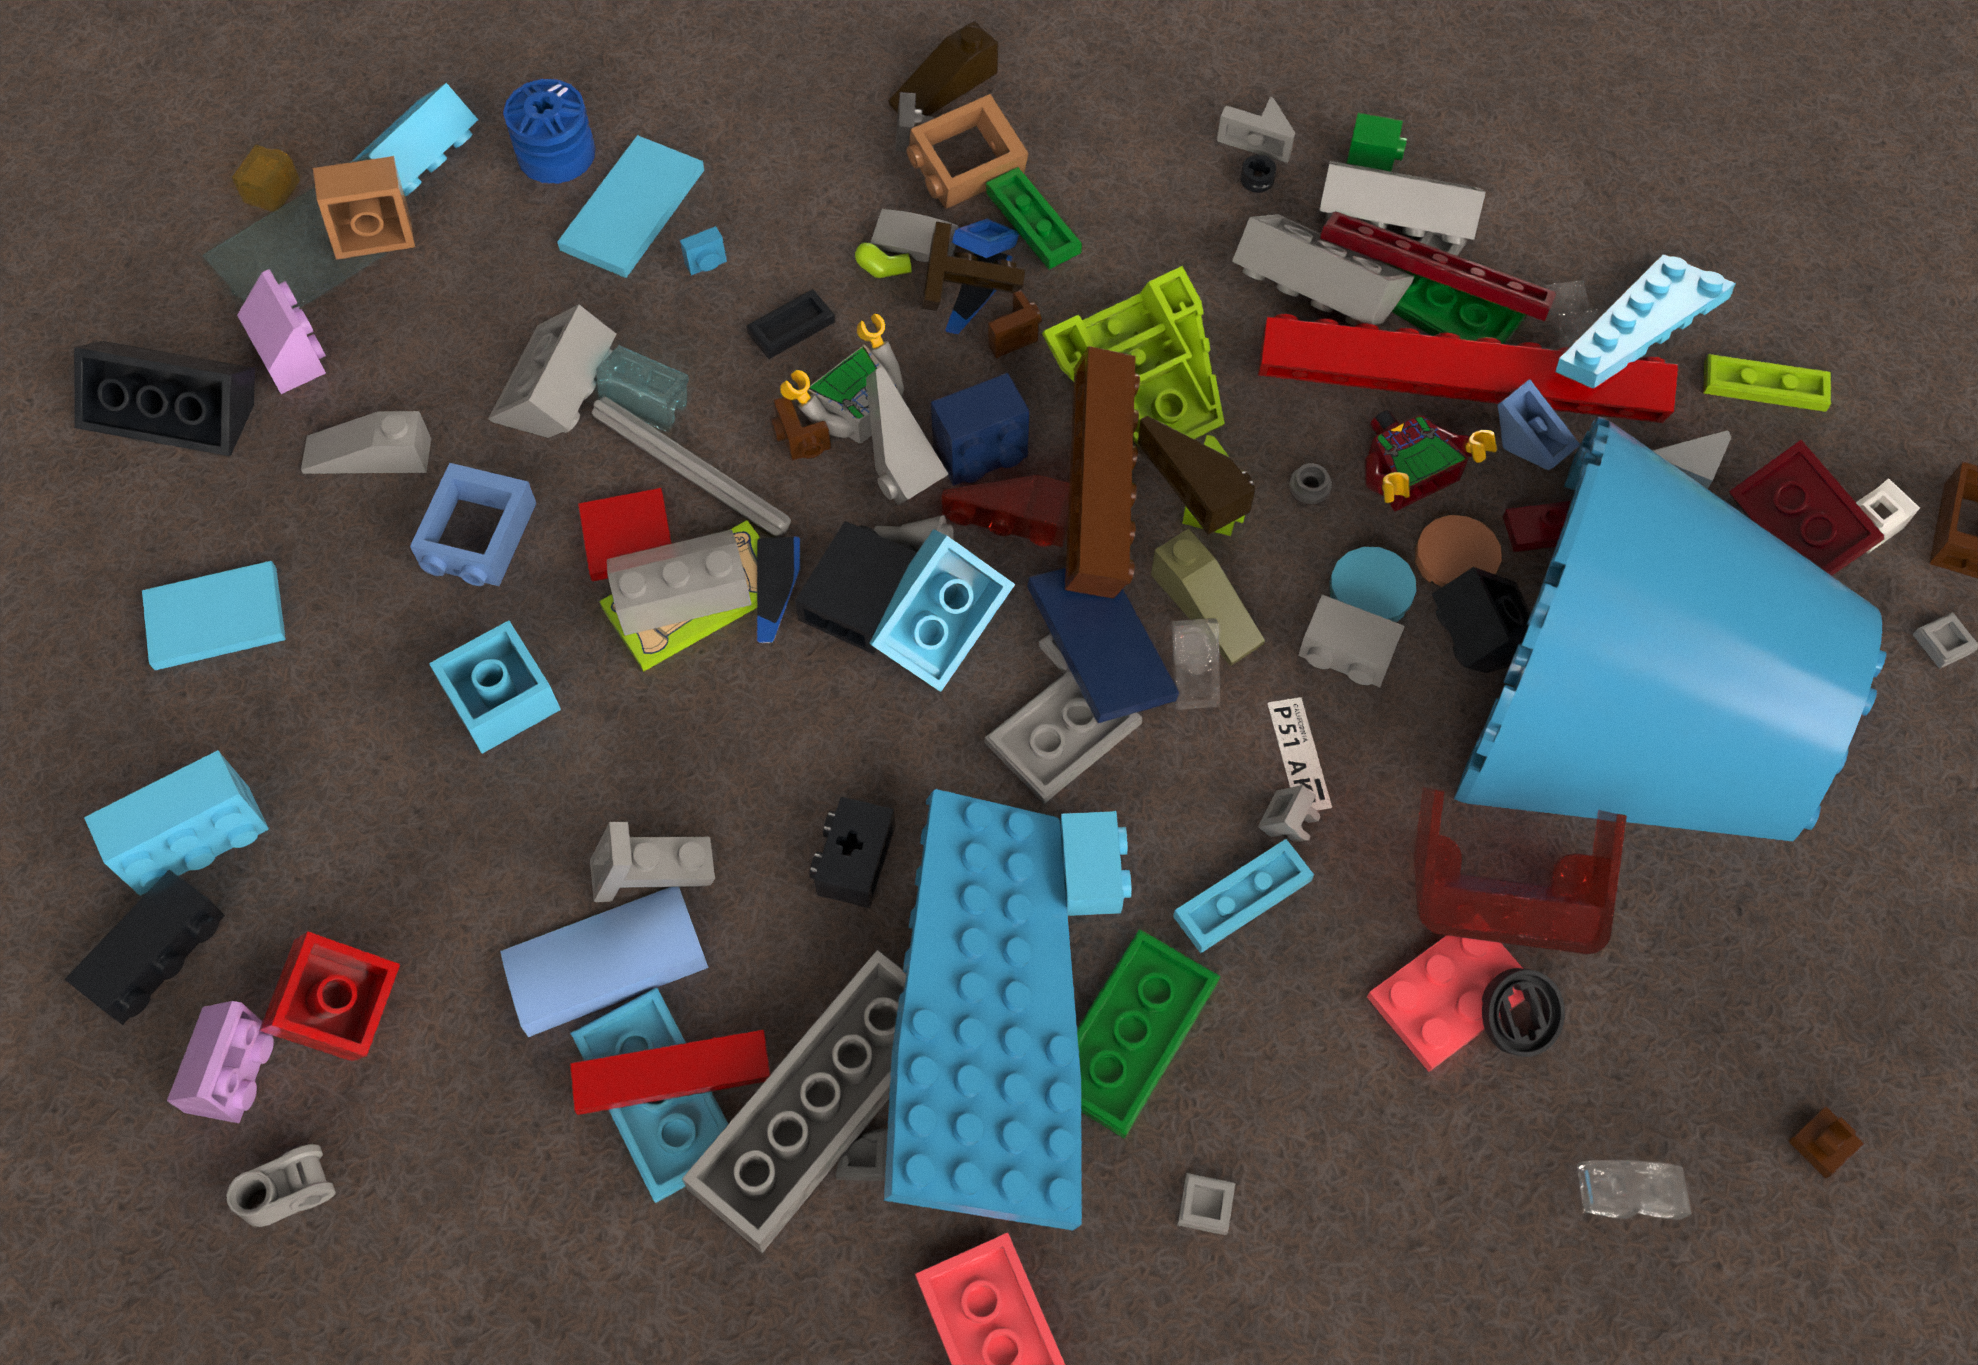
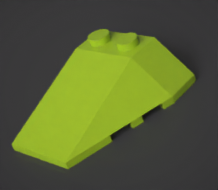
(1170, 350)

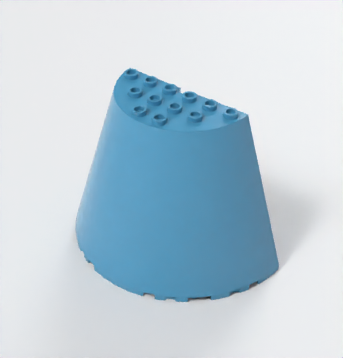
(1676, 663)

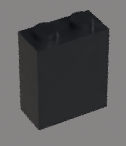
(853, 585)

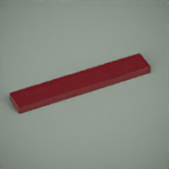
(1438, 265)

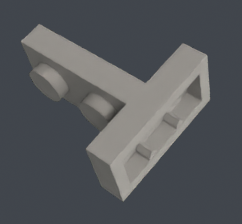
(648, 862)

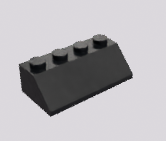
(161, 396)

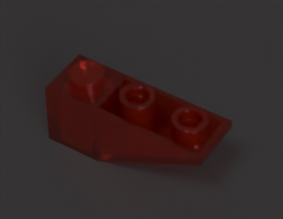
(1021, 506)

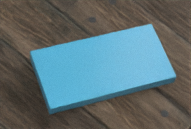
(631, 206)
(661, 1134)

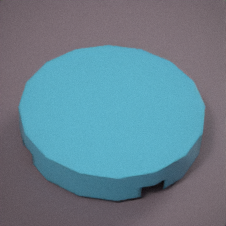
(1374, 582)

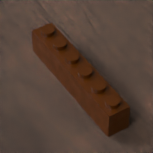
(1102, 474)

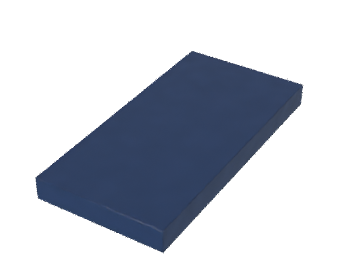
(1103, 648)

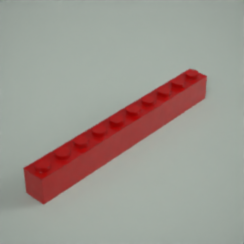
(1456, 368)

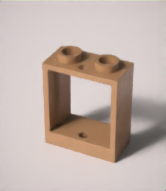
(997, 133)

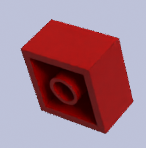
(330, 997)

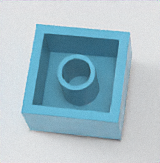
(495, 686)

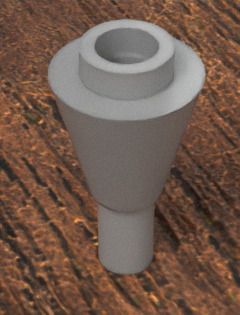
(915, 532)

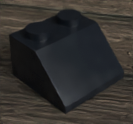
(1483, 618)

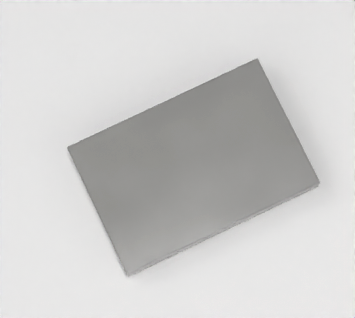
(1056, 738)

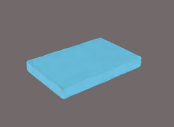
(213, 615)

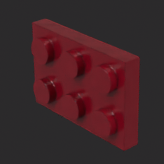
(1807, 509)

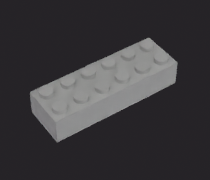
(805, 1110)

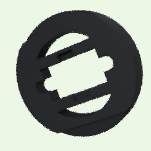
(1546, 1023)

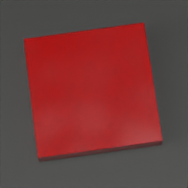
(622, 527)

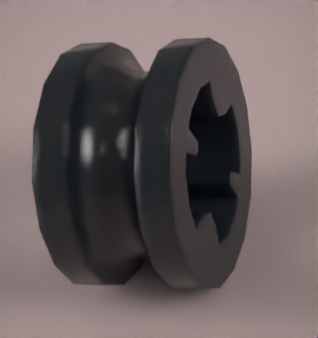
(1256, 183)

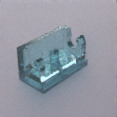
(643, 386)

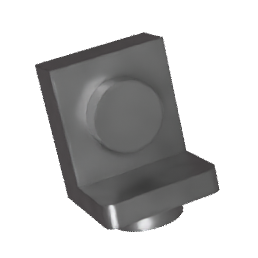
(907, 118)

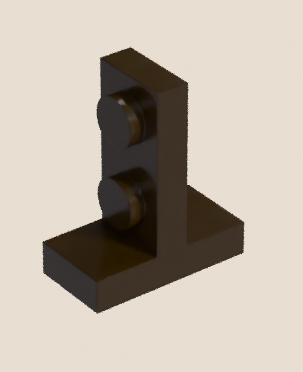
(964, 270)

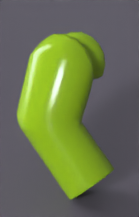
(879, 263)

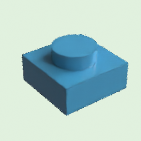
(703, 251)

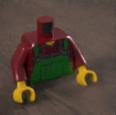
(1418, 458)

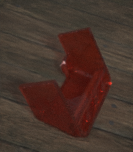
(1566, 917)

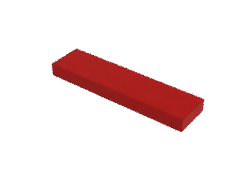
(669, 1072)

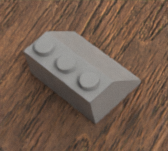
(554, 374)
(678, 582)

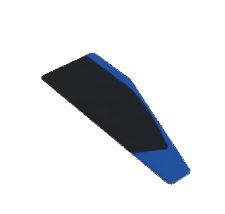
(971, 299)
(776, 574)

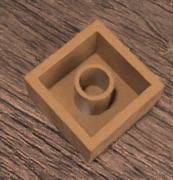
(364, 207)

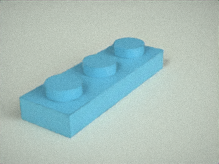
(1243, 895)

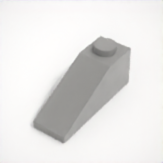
(370, 445)
(899, 445)

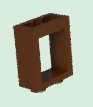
(1950, 547)

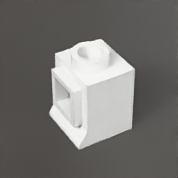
(1896, 502)

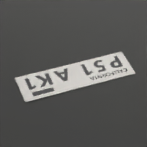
(1299, 749)

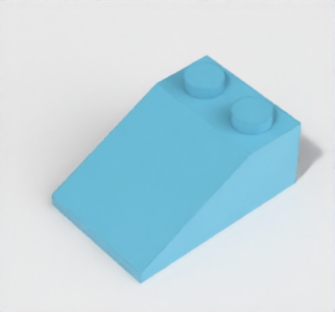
(939, 609)

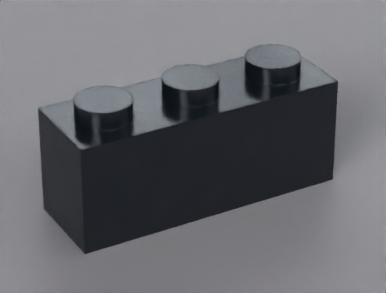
(146, 947)

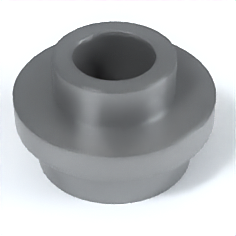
(1312, 474)

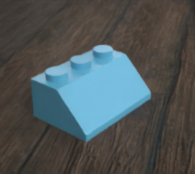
(423, 135)

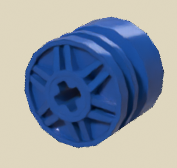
(549, 130)

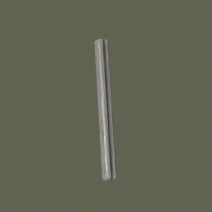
(691, 467)

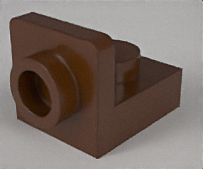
(1015, 329)

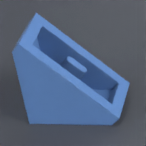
(1533, 428)

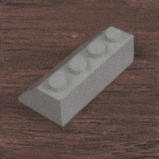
(1403, 201)
(1320, 270)

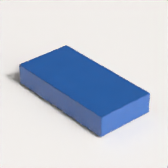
(985, 238)

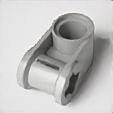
(291, 1185)

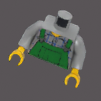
(842, 393)

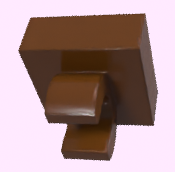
(1826, 1142)

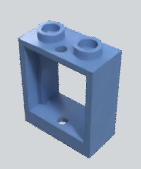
(481, 488)

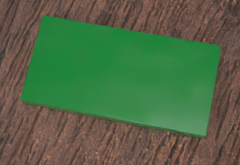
(1449, 310)
(1137, 1029)

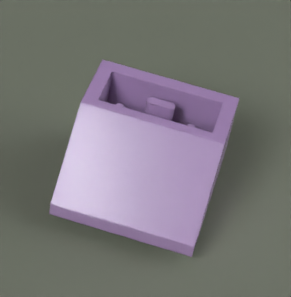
(281, 333)
(221, 1063)

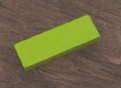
(1767, 382)

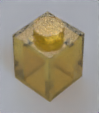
(266, 178)

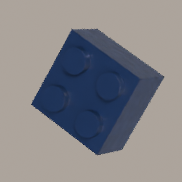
(980, 429)

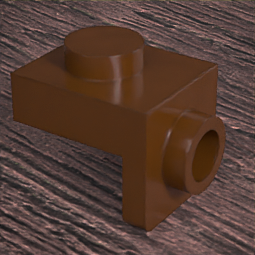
(800, 441)

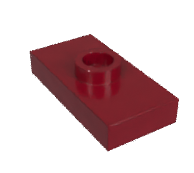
(1535, 525)

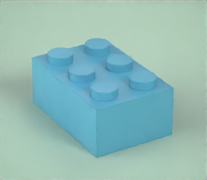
(177, 823)

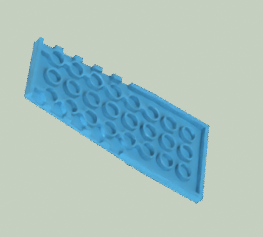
(987, 1024)

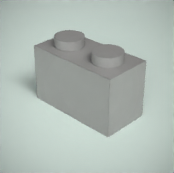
(1350, 641)

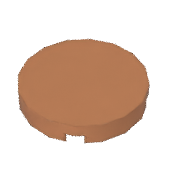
(1454, 546)

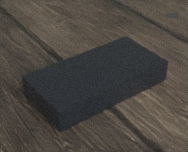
(790, 324)

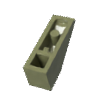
(1204, 592)

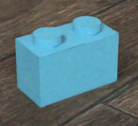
(1093, 863)

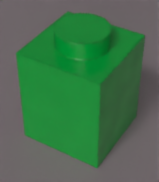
(1376, 142)

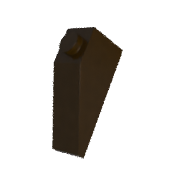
(952, 69)
(1199, 475)

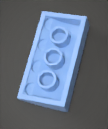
(602, 960)

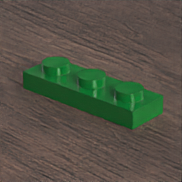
(1033, 218)

